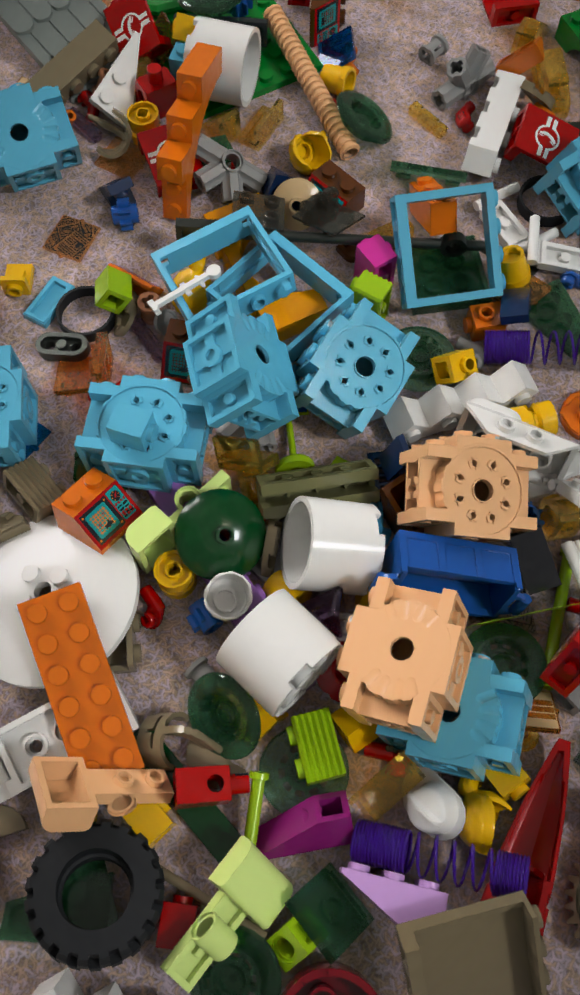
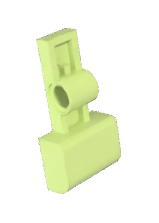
(154, 531)
(247, 888)

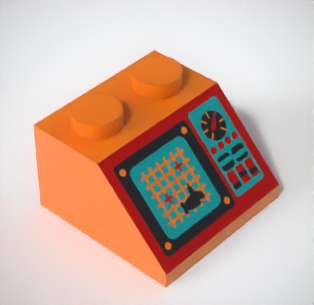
(95, 510)

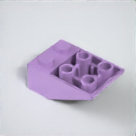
(393, 896)

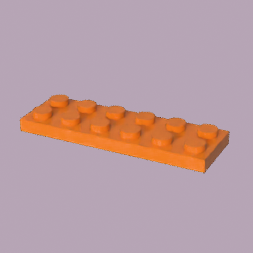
(79, 680)

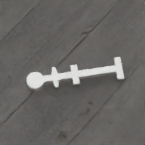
(212, 272)

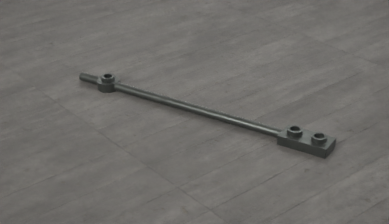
(449, 244)

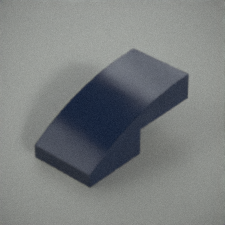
(515, 305)

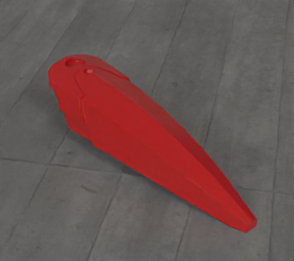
(539, 827)

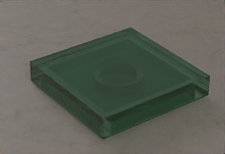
(329, 912)

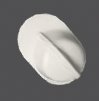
(435, 807)

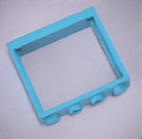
(216, 237)
(403, 247)
(304, 268)

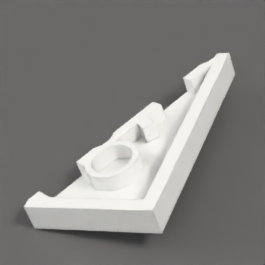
(118, 85)

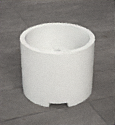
(239, 57)
(331, 545)
(278, 652)

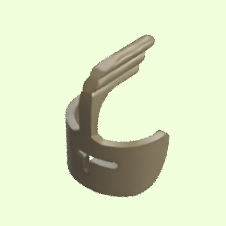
(125, 136)
(152, 744)

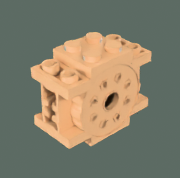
(481, 473)
(423, 674)

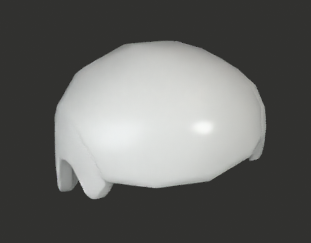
(228, 596)

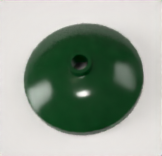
(199, 529)

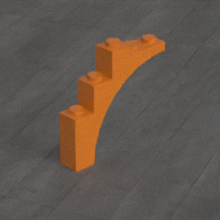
(184, 121)

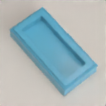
(43, 308)

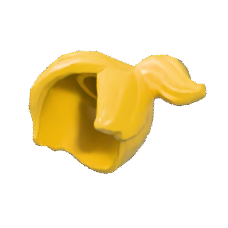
(316, 154)
(198, 299)
(481, 814)

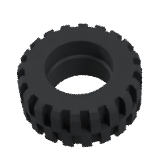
(106, 946)

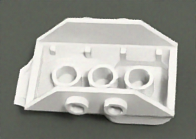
(556, 455)

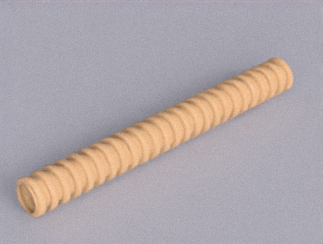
(311, 82)

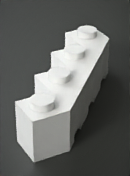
(493, 124)
(443, 405)

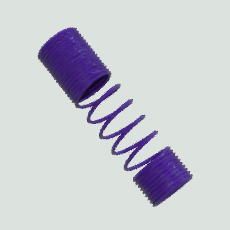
(514, 345)
(391, 848)

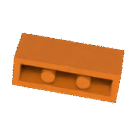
(435, 216)

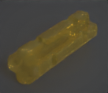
(427, 119)

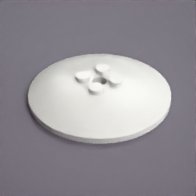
(57, 560)

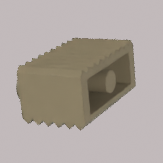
(32, 488)

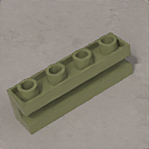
(339, 481)

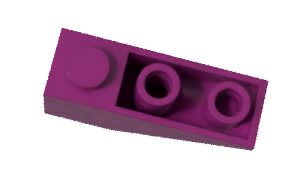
(309, 826)

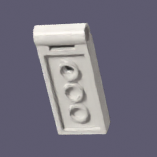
(18, 741)

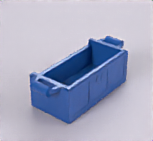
(480, 572)

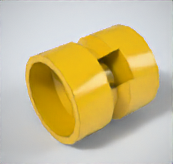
(142, 117)
(539, 414)
(173, 576)

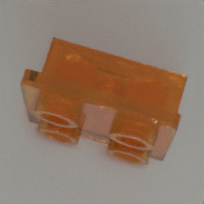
(76, 376)

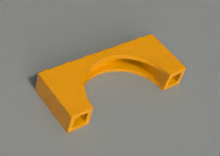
(289, 313)

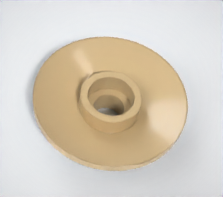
(295, 190)

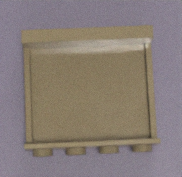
(476, 950)

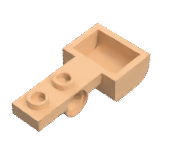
(71, 793)

